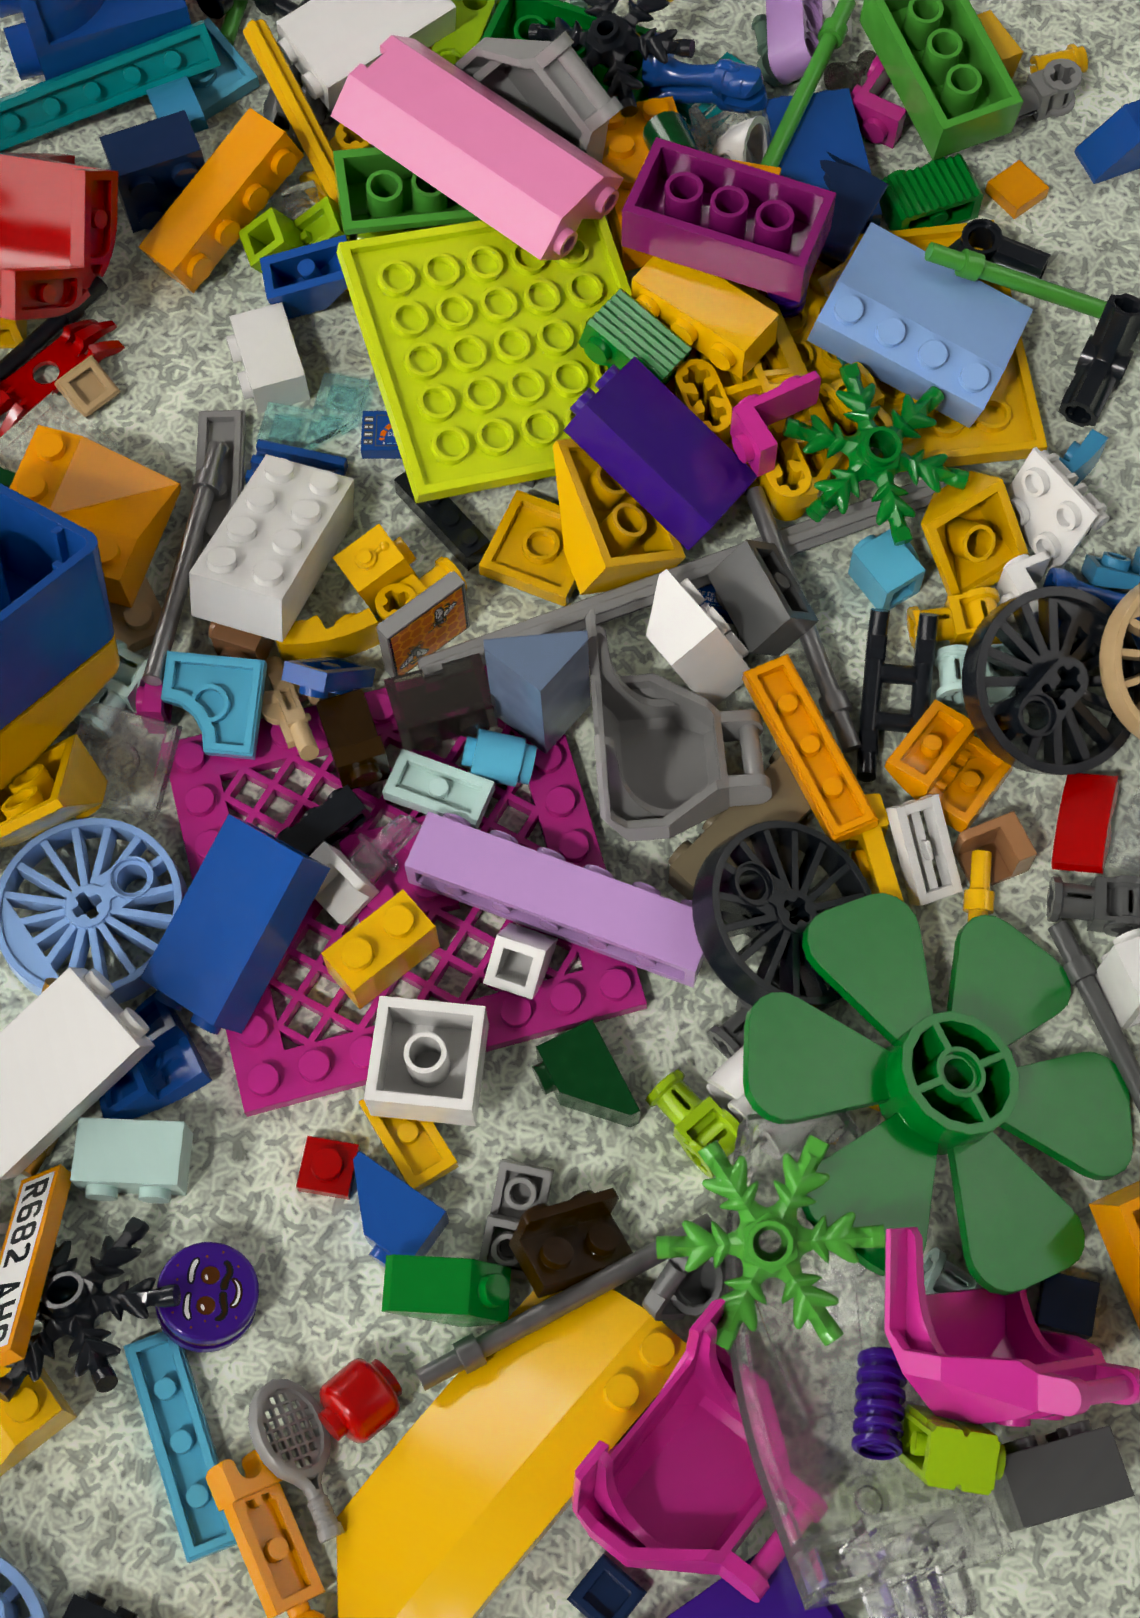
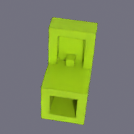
(277, 233)

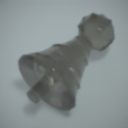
(847, 75)

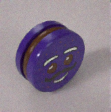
(216, 1297)

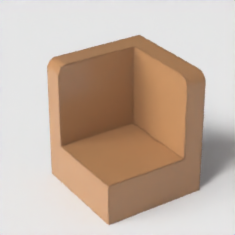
(1005, 839)

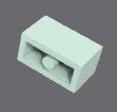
(131, 1158)

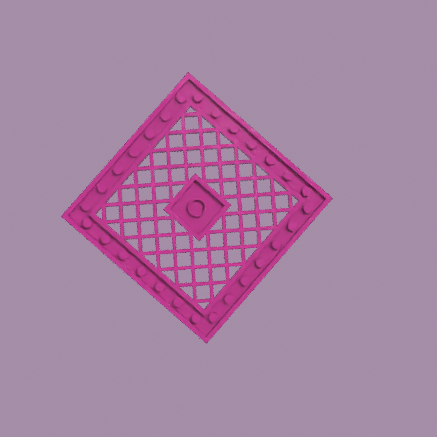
(317, 1067)

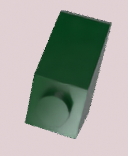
(585, 1075)

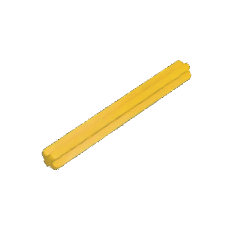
(293, 102)

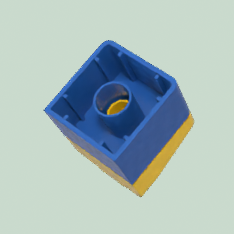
(53, 629)

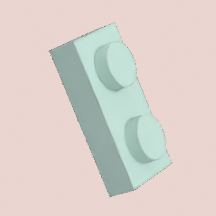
(438, 788)

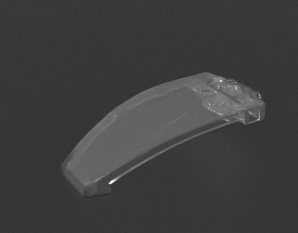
(842, 1518)

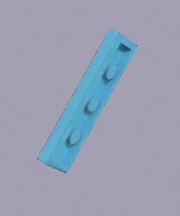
(179, 1442)

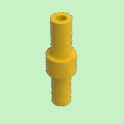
(979, 897)

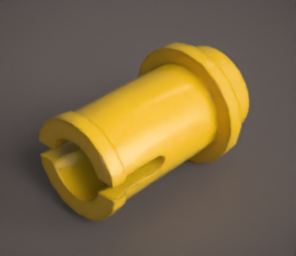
(1072, 52)

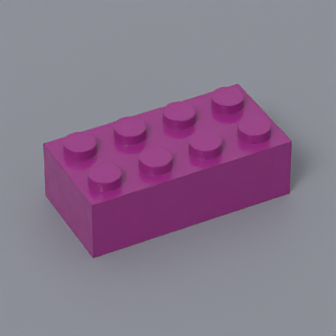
(727, 219)

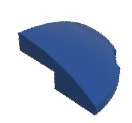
(164, 1073)

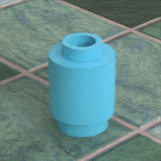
(499, 757)

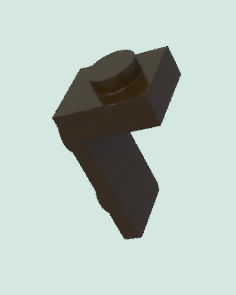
(353, 739)

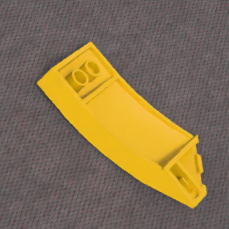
(497, 1462)

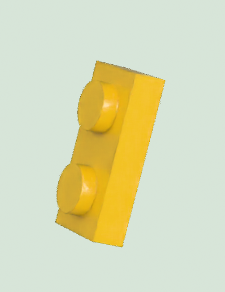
(414, 1148)

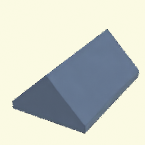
(539, 683)

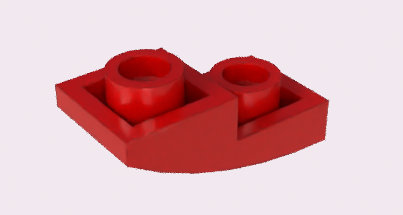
(1085, 823)

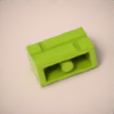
(951, 1452)

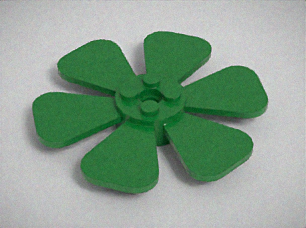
(940, 1088)

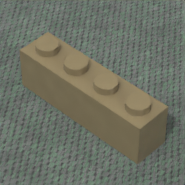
(785, 805)

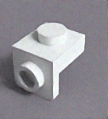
(1019, 577)

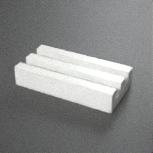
(916, 852)

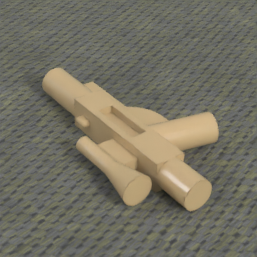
(283, 708)

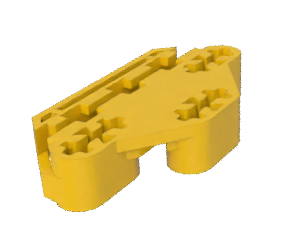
(724, 390)

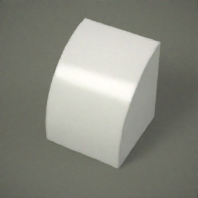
(519, 960)

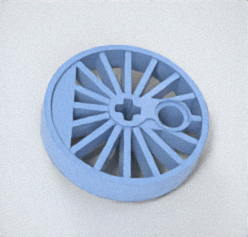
(65, 916)

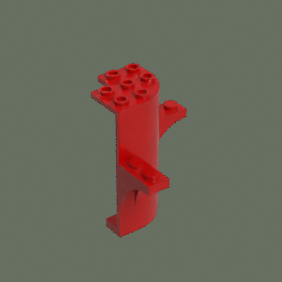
(53, 232)

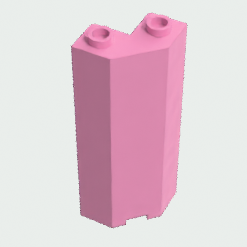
(476, 147)

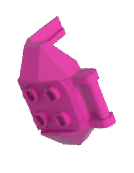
(983, 1354)
(683, 1477)

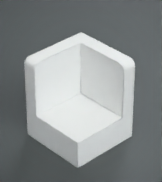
(344, 888)

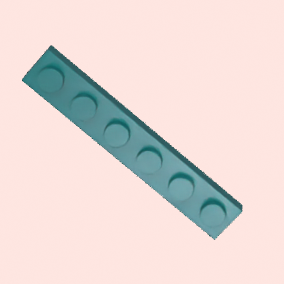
(105, 83)

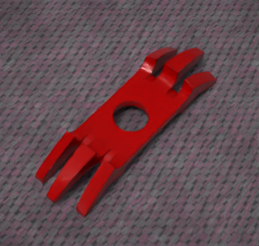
(23, 393)

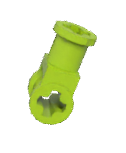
(695, 1120)

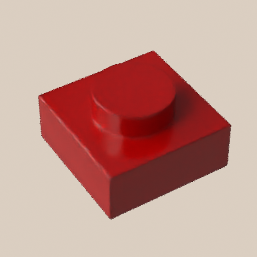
(327, 1168)

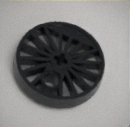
(1045, 662)
(771, 905)

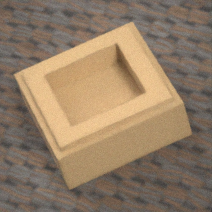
(87, 387)

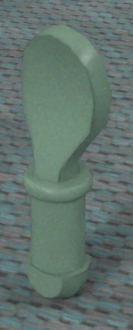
(759, 26)

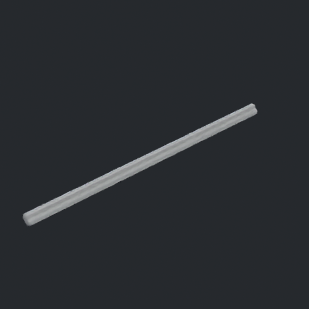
(641, 593)

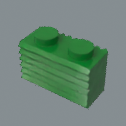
(931, 195)
(629, 330)

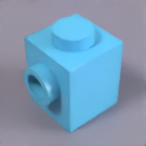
(886, 571)

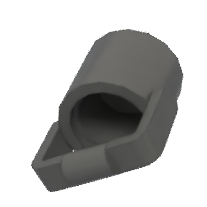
(684, 1292)

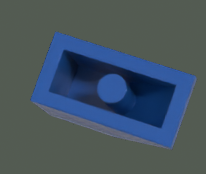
(1113, 146)
(304, 277)
(395, 1214)

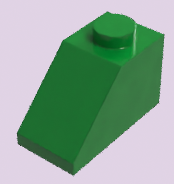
(447, 1290)

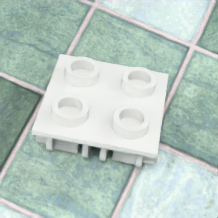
(1051, 508)

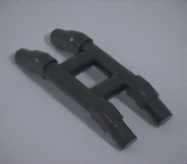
(878, 672)

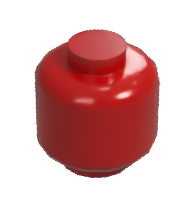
(359, 1400)

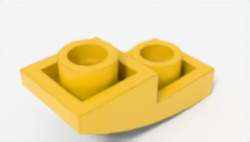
(347, 637)

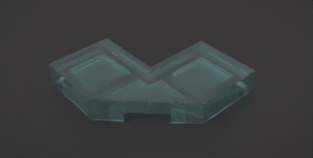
(334, 412)

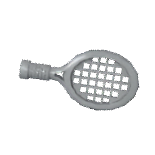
(308, 1477)

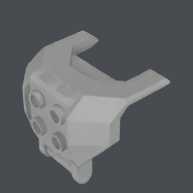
(548, 85)
(665, 751)

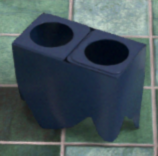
(854, 203)

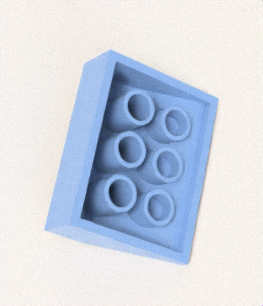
(920, 325)

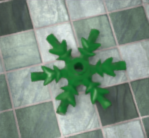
(875, 454)

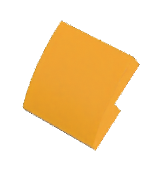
(948, 760)

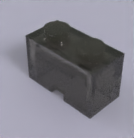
(441, 704)

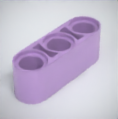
(792, 36)

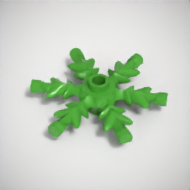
(782, 1263)

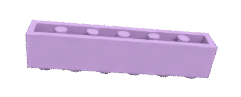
(556, 896)

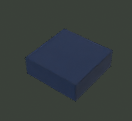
(1067, 1305)
(606, 1592)

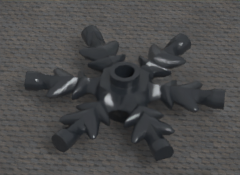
(614, 40)
(74, 1306)

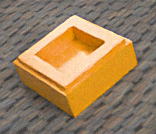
(1017, 189)

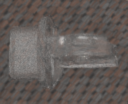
(377, 855)

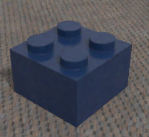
(153, 166)

